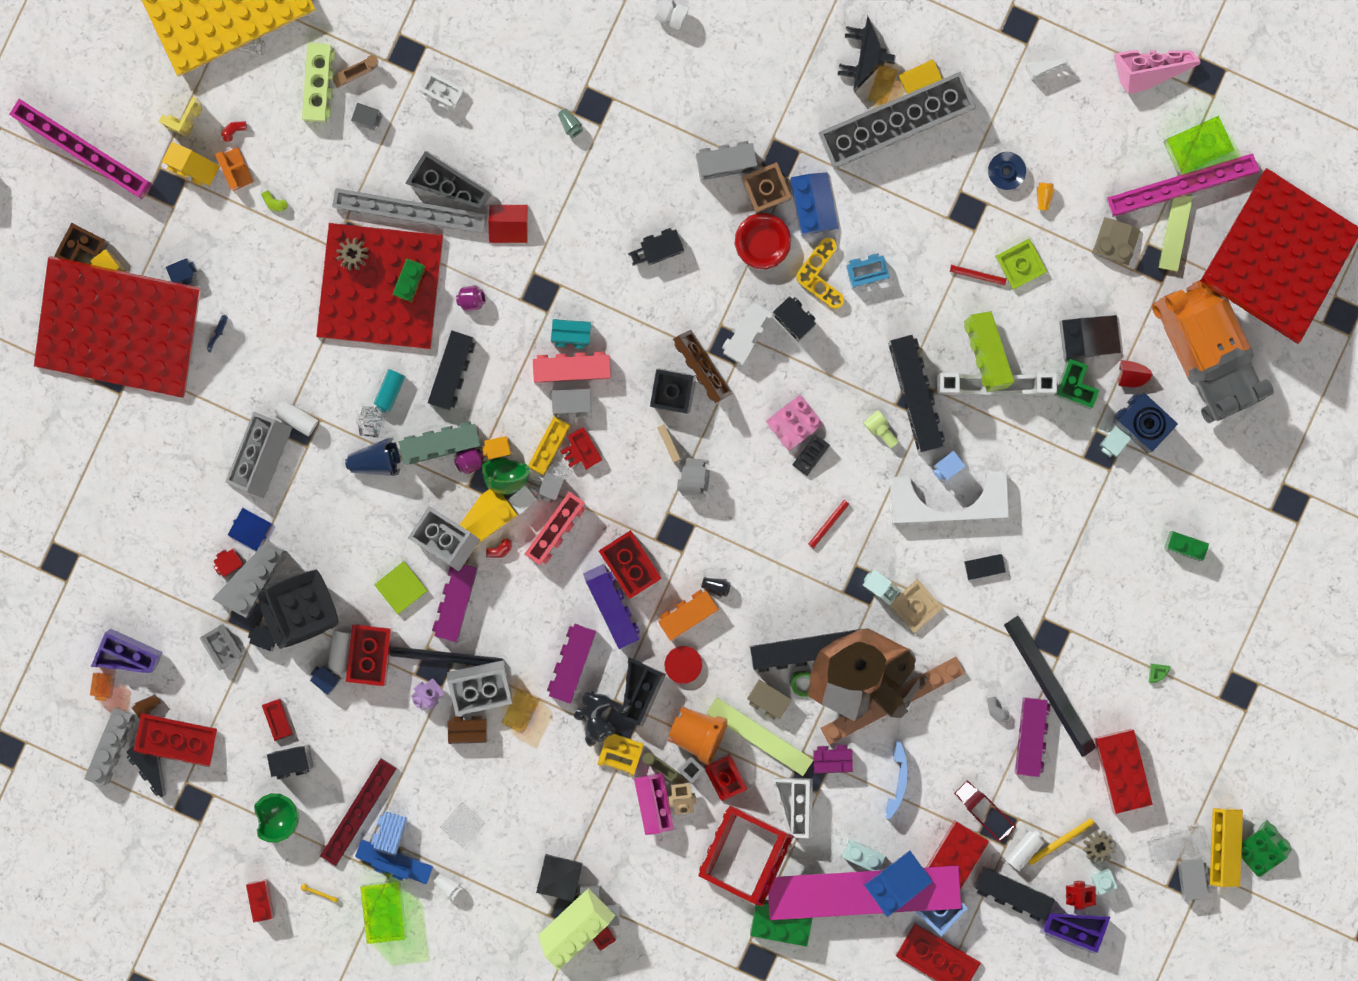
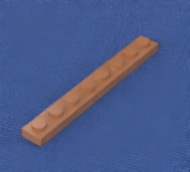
(936, 678)

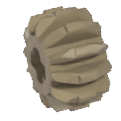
(347, 259)
(1101, 852)

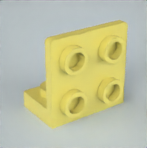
(185, 125)

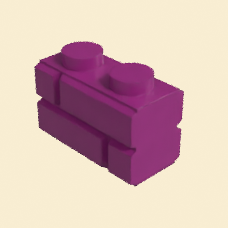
(832, 760)

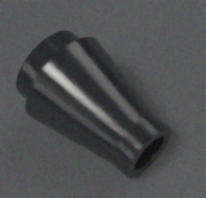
(717, 586)

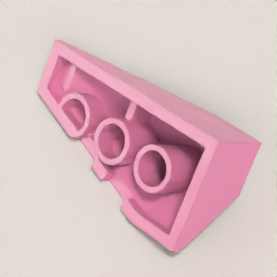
(1143, 71)

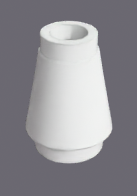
(448, 887)

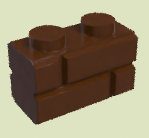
(467, 731)

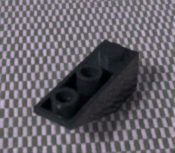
(150, 770)

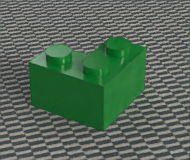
(1071, 387)

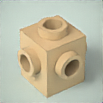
(682, 799)

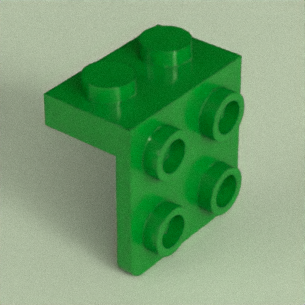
(1265, 849)

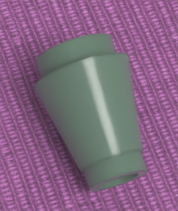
(570, 123)

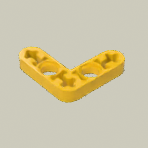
(815, 279)

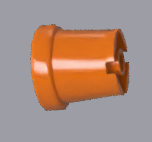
(698, 733)

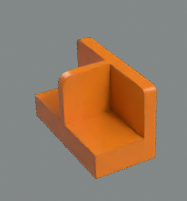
(234, 169)

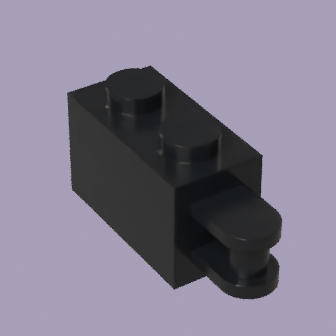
(658, 248)

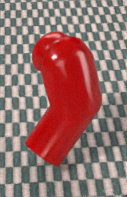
(231, 128)
(501, 551)

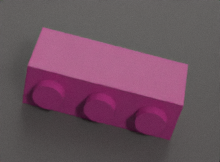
(654, 804)

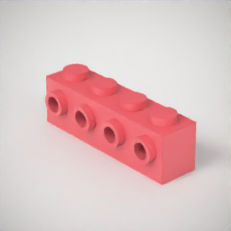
(553, 530)

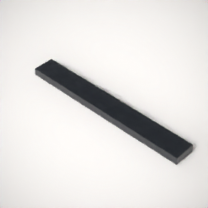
(1050, 686)

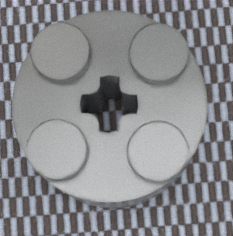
(694, 477)

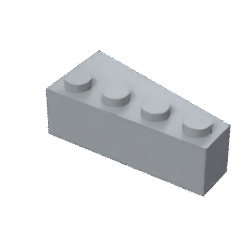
(243, 588)

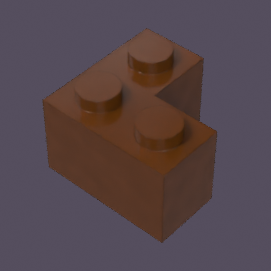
(79, 240)

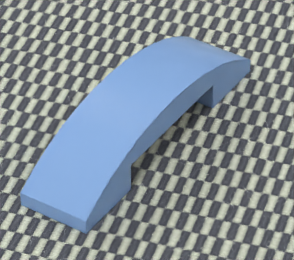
(893, 804)

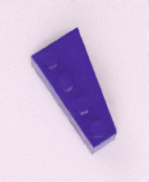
(611, 607)

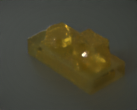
(882, 85)

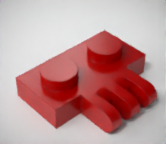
(581, 449)

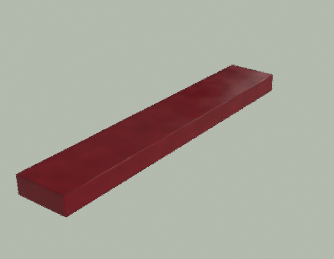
(358, 812)

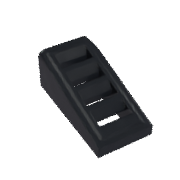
(820, 441)

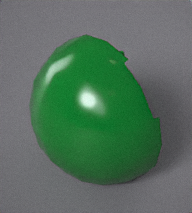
(505, 475)
(276, 817)

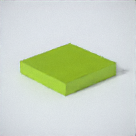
(1021, 264)
(400, 587)

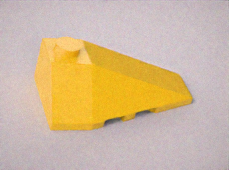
(488, 515)

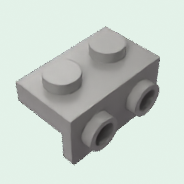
(221, 646)

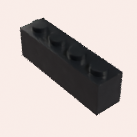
(451, 369)
(1014, 893)

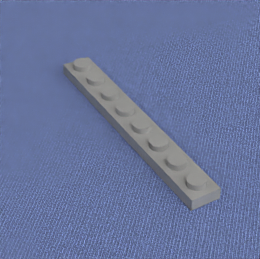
(409, 210)

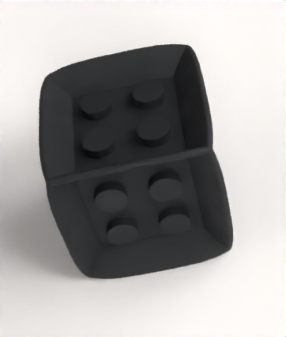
(298, 608)

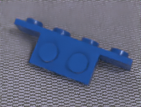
(400, 866)

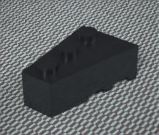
(641, 688)

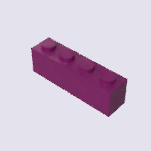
(455, 604)
(572, 663)
(1031, 737)

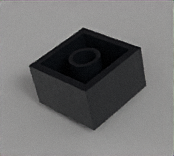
(794, 318)
(673, 391)
(289, 761)

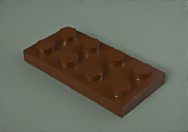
(700, 362)

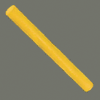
(1061, 841)

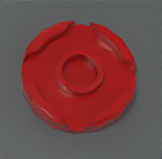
(683, 664)

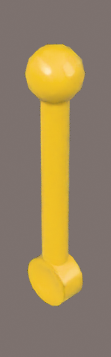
(304, 887)

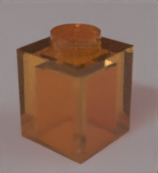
(102, 686)

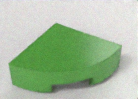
(1158, 672)

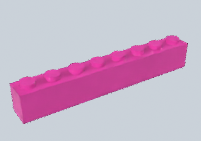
(80, 149)

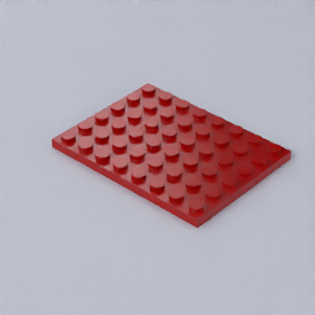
(1281, 256)
(116, 326)

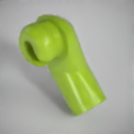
(274, 204)

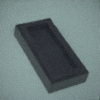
(984, 567)

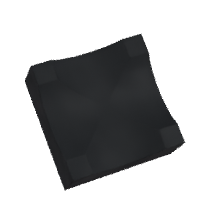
(559, 877)

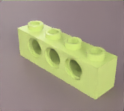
(317, 52)

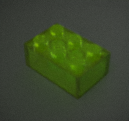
(1198, 145)
(383, 912)

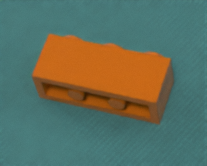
(687, 614)

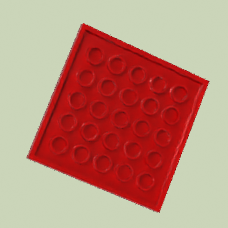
(362, 302)

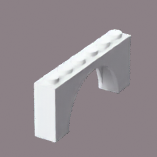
(972, 385)
(989, 505)

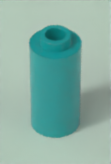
(389, 390)

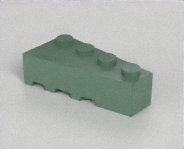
(439, 444)

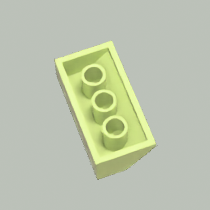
(574, 928)

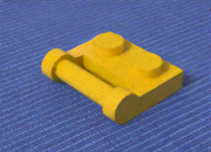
(624, 748)

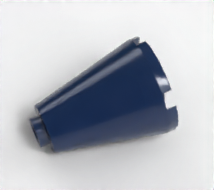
(375, 459)

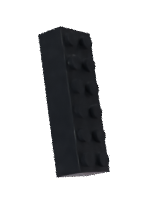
(915, 393)
(791, 651)

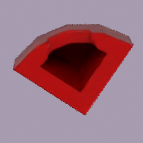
(1133, 374)

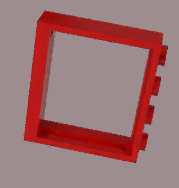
(771, 867)

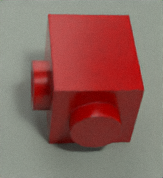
(228, 562)

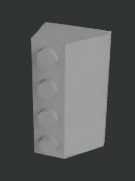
(258, 455)

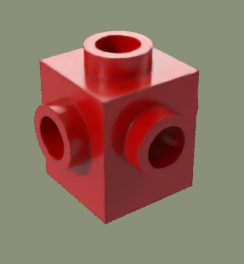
(1080, 895)

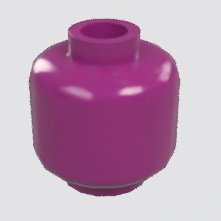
(471, 298)
(468, 460)

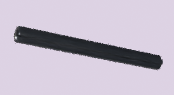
(439, 656)

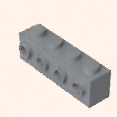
(109, 746)

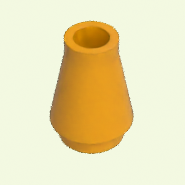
(1044, 195)

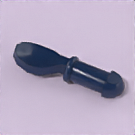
(219, 329)

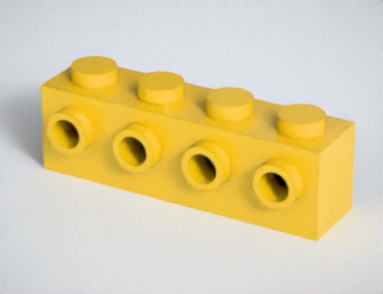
(1226, 851)

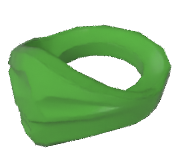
(795, 675)

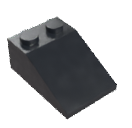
(1090, 337)

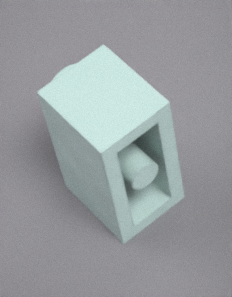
(881, 587)
(863, 855)

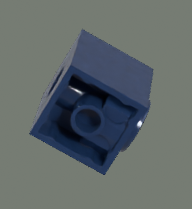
(1132, 420)

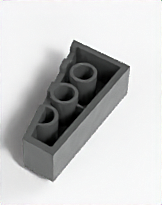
(443, 179)

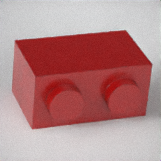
(260, 900)

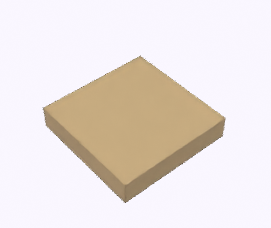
(668, 443)
(915, 605)

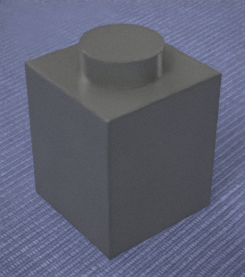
(366, 116)

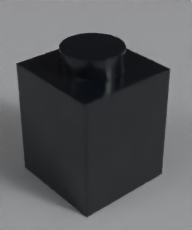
(261, 638)

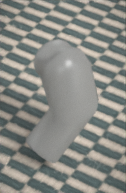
(995, 711)

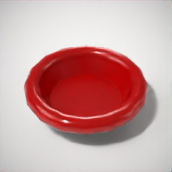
(762, 241)

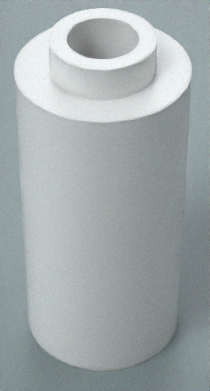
(296, 418)
(339, 652)
(1025, 850)

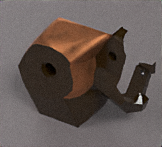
(863, 669)

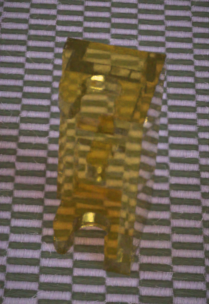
(520, 711)

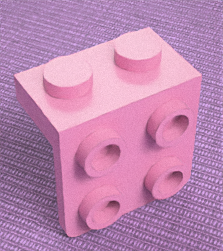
(794, 422)

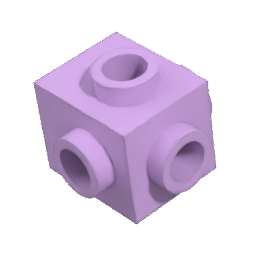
(427, 695)

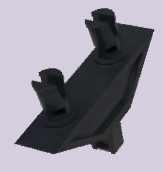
(870, 58)

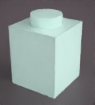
(1114, 442)
(1103, 881)

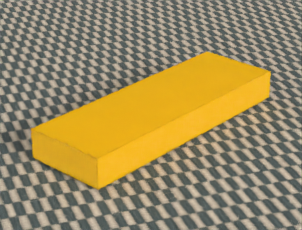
(549, 445)

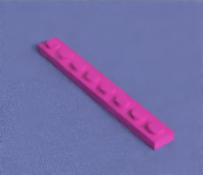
(1182, 185)

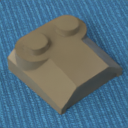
(1116, 241)

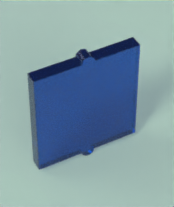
(249, 529)

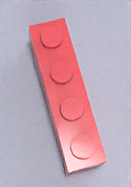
(571, 368)

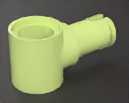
(878, 426)

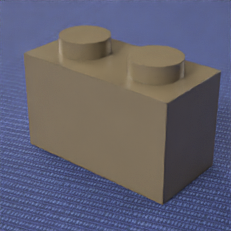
(769, 699)

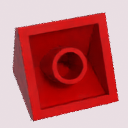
(508, 223)
(725, 777)

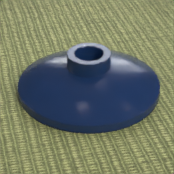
(1013, 163)

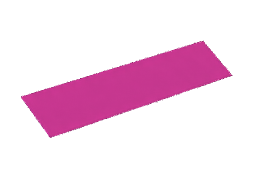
(846, 895)

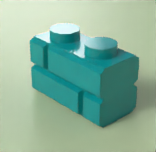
(570, 332)

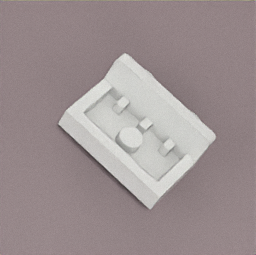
(441, 90)

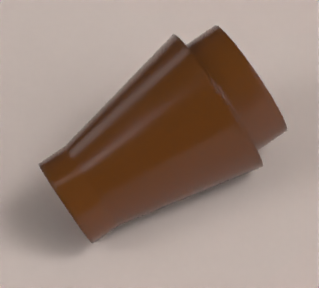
(146, 705)

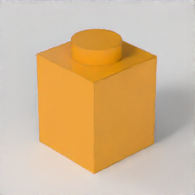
(496, 448)

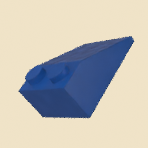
(898, 883)

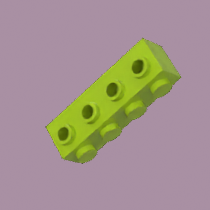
(988, 351)

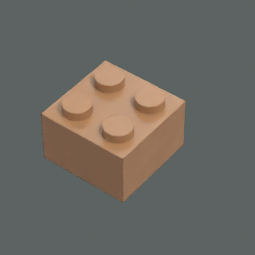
(766, 188)

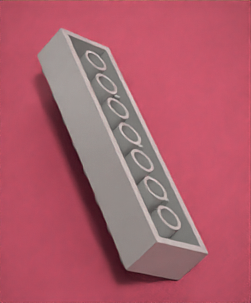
(897, 120)

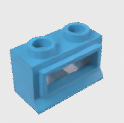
(867, 271)

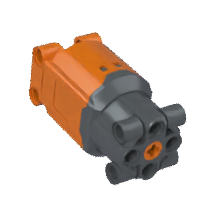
(1212, 350)

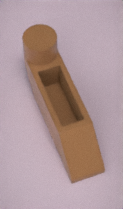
(355, 71)

